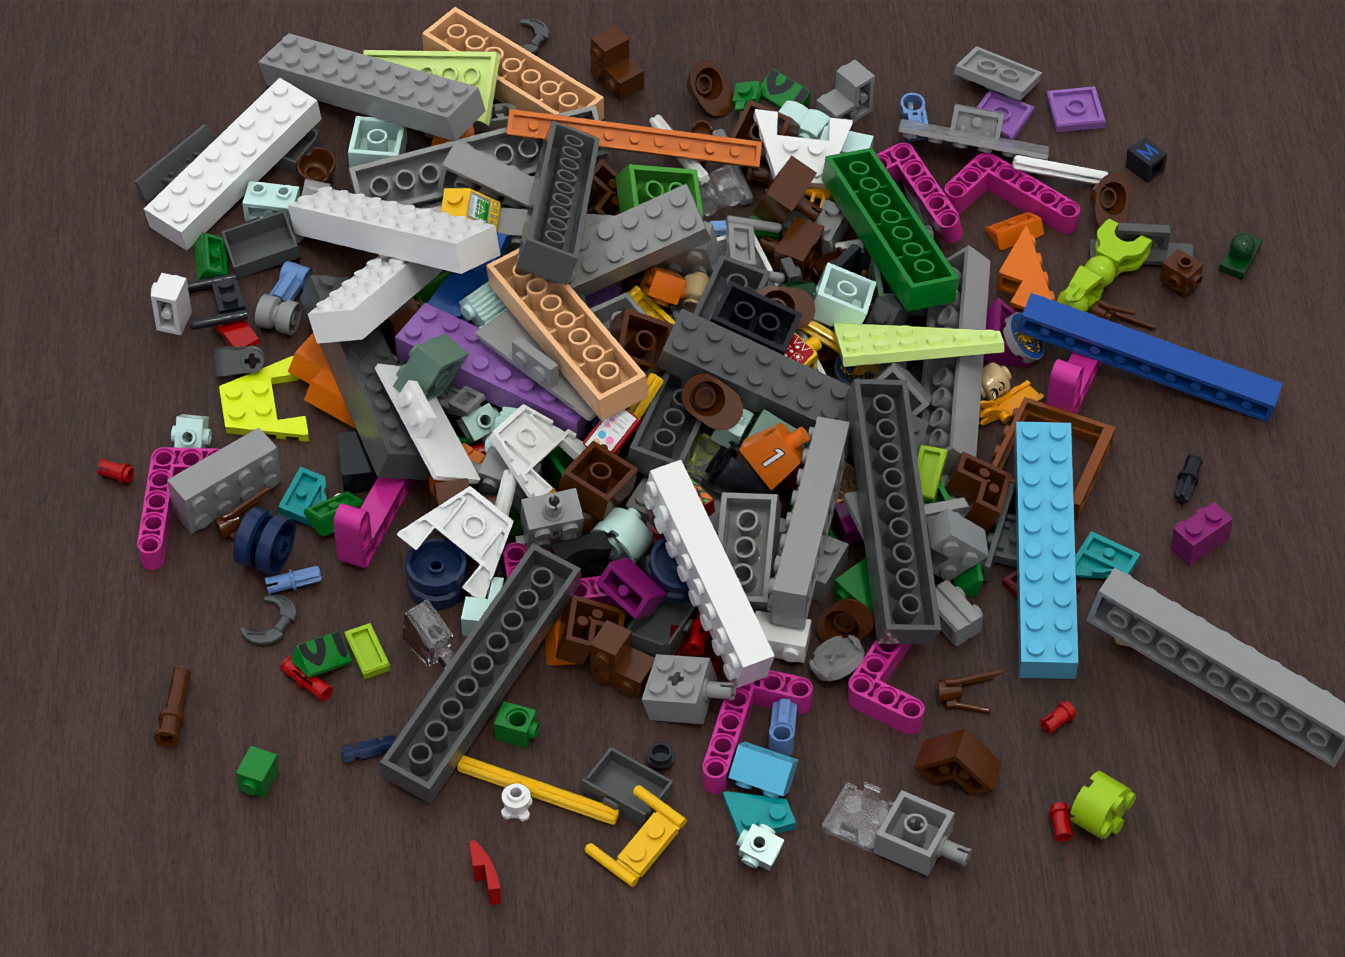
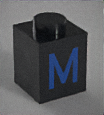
(1146, 160)

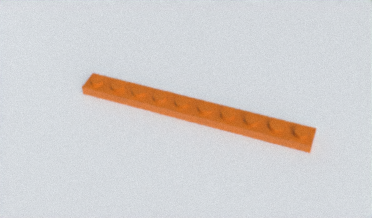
(642, 139)

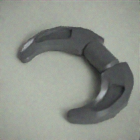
(541, 34)
(272, 635)

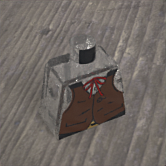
(428, 635)

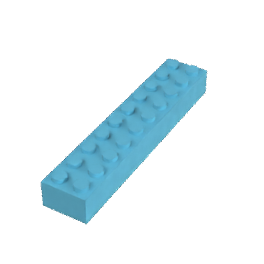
(1045, 551)

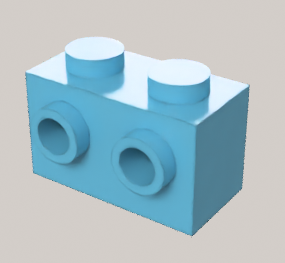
(763, 769)

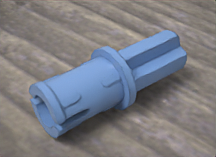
(293, 579)

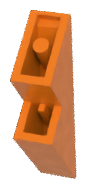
(1023, 273)
(312, 367)

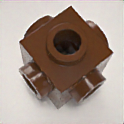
(1181, 272)

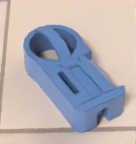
(911, 114)

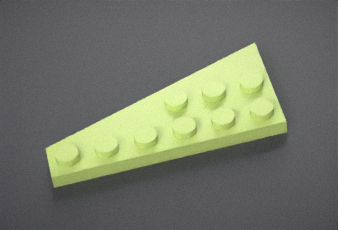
(468, 67)

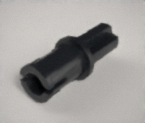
(1188, 478)

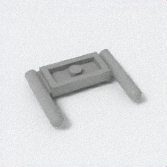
(741, 240)

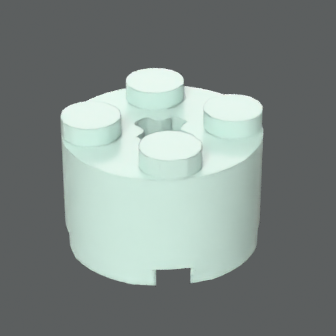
(625, 534)

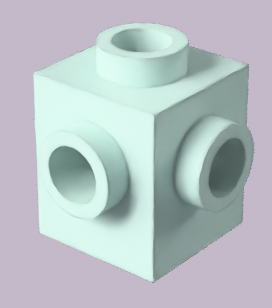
(196, 426)
(472, 427)
(762, 856)

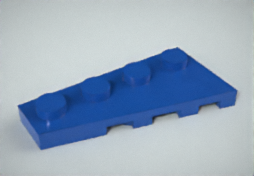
(459, 286)

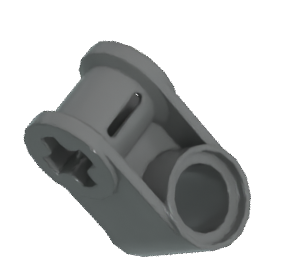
(232, 360)

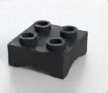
(586, 552)

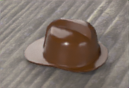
(710, 88)
(1111, 199)
(794, 299)
(712, 402)
(845, 619)

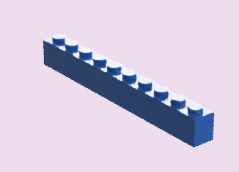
(1149, 357)

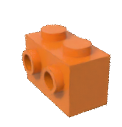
(663, 285)

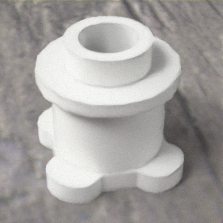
(516, 801)

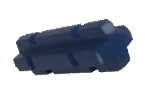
(367, 748)

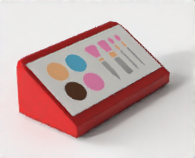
(614, 431)

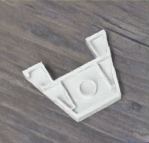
(808, 151)
(526, 440)
(472, 526)

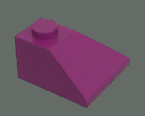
(995, 320)

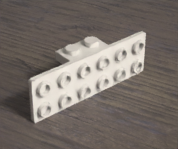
(428, 429)

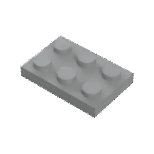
(998, 73)

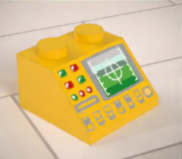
(471, 205)

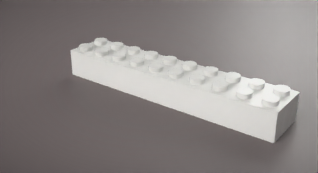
(395, 229)

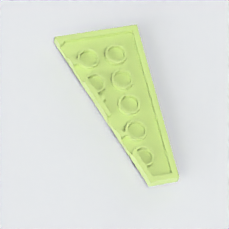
(887, 343)

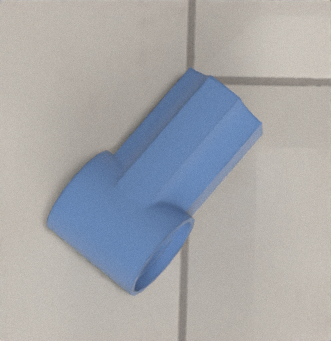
(291, 281)
(783, 727)

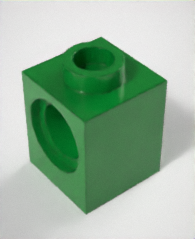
(506, 721)

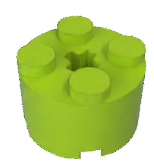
(1102, 805)

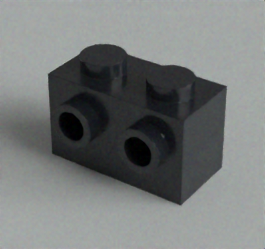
(354, 462)

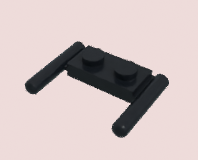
(227, 297)

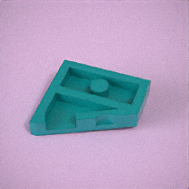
(304, 491)
(1100, 556)
(757, 810)

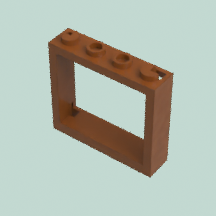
(1081, 428)

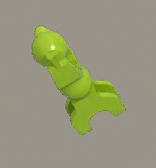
(1099, 271)

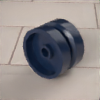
(264, 541)
(663, 572)
(436, 573)

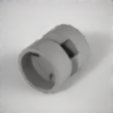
(274, 313)

